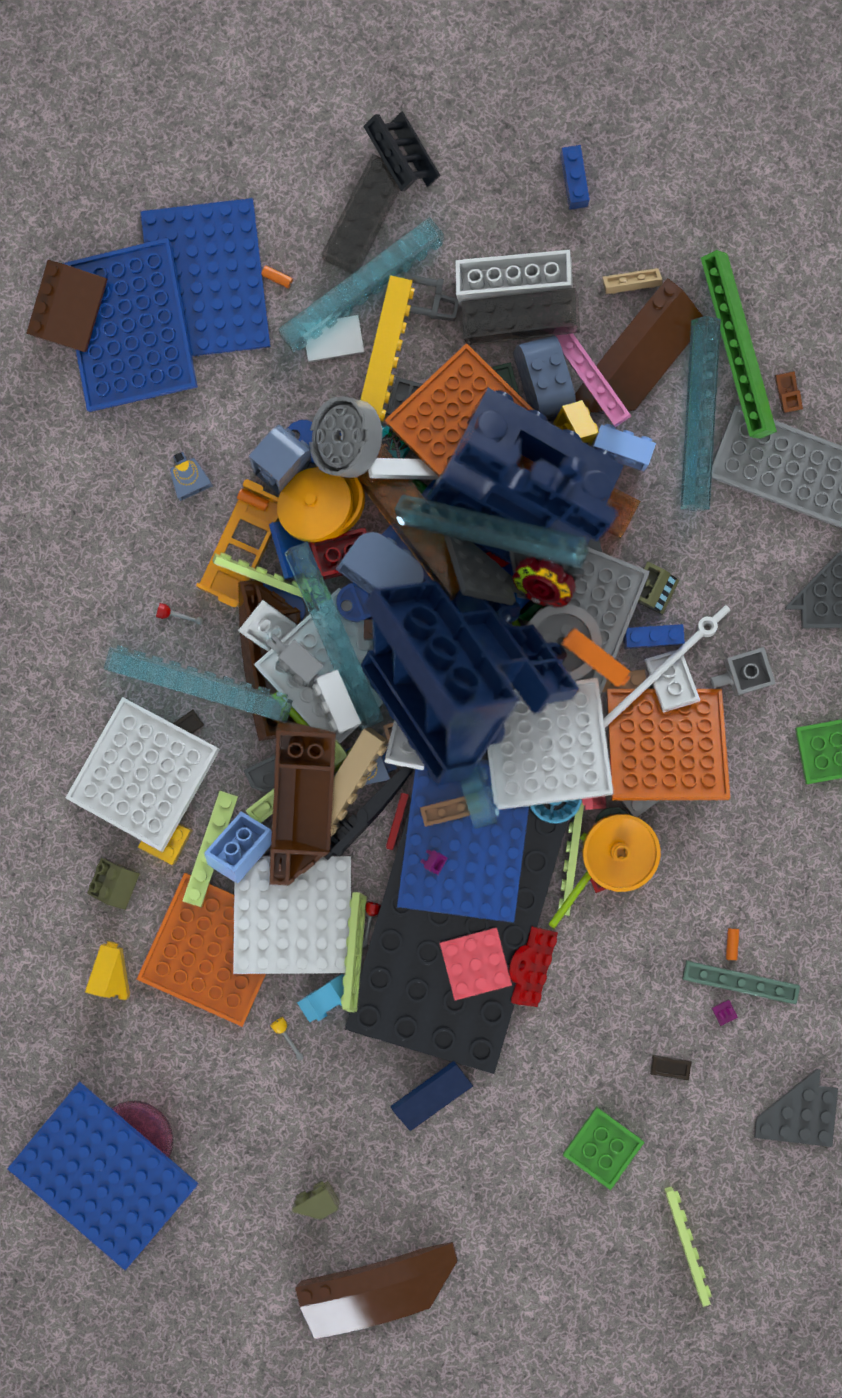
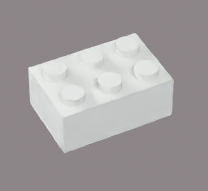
(336, 702)

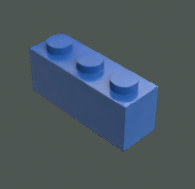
(574, 177)
(654, 636)

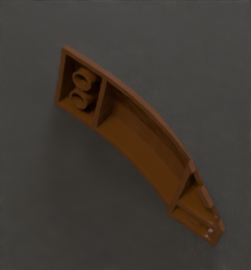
(301, 800)
(375, 1291)

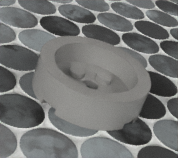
(359, 437)
(558, 622)

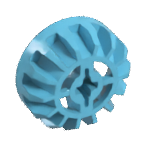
(557, 816)

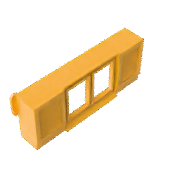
(222, 581)

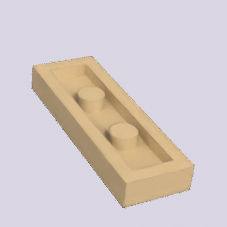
(632, 281)

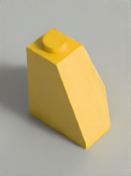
(109, 973)

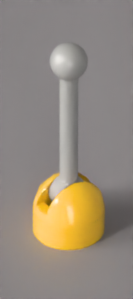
(280, 1028)

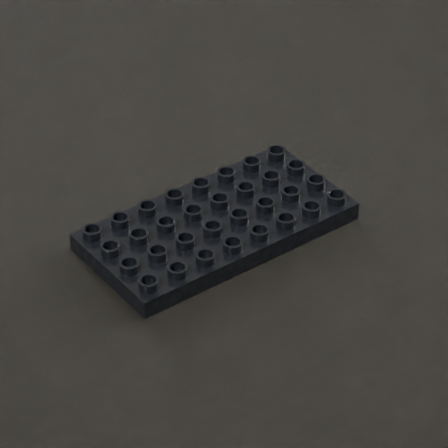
(405, 980)

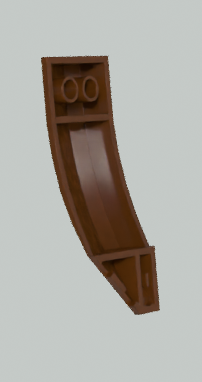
(646, 347)
(250, 596)

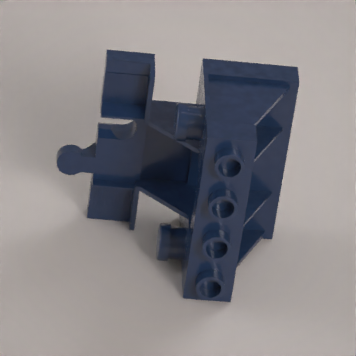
(560, 492)
(452, 672)

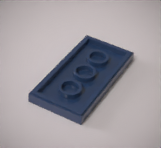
(431, 1096)

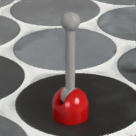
(164, 612)
(372, 910)

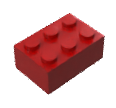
(332, 551)

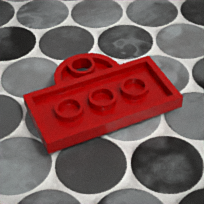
(531, 965)

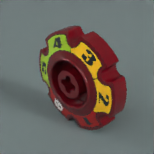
(544, 582)

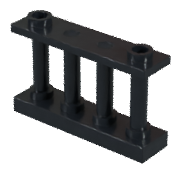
(392, 156)

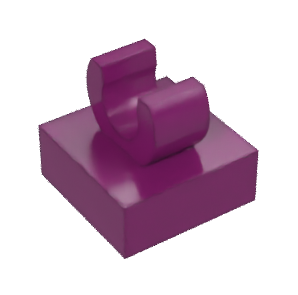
(434, 862)
(724, 1012)

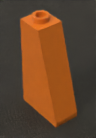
(596, 657)

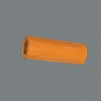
(276, 276)
(252, 499)
(732, 944)

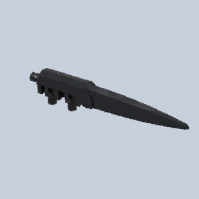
(356, 825)

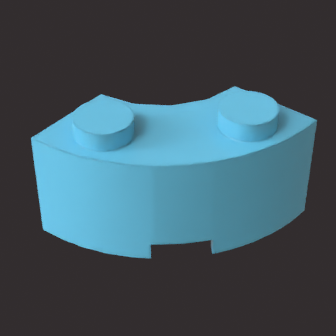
(322, 1000)

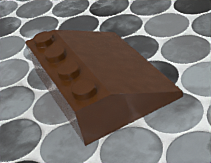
(66, 306)

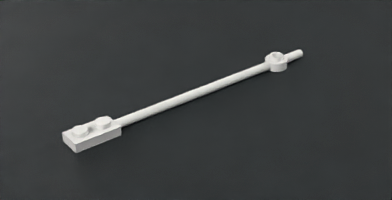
(710, 621)

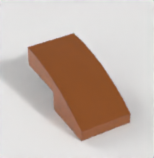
(788, 392)

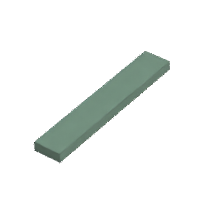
(741, 982)

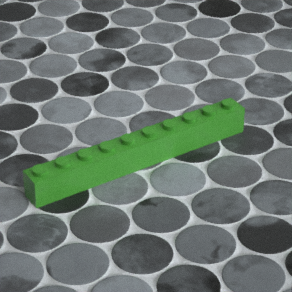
(738, 344)

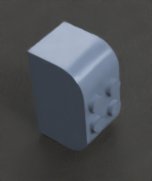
(544, 375)
(279, 458)
(379, 563)

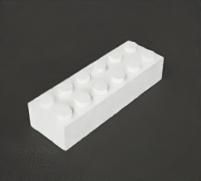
(513, 275)

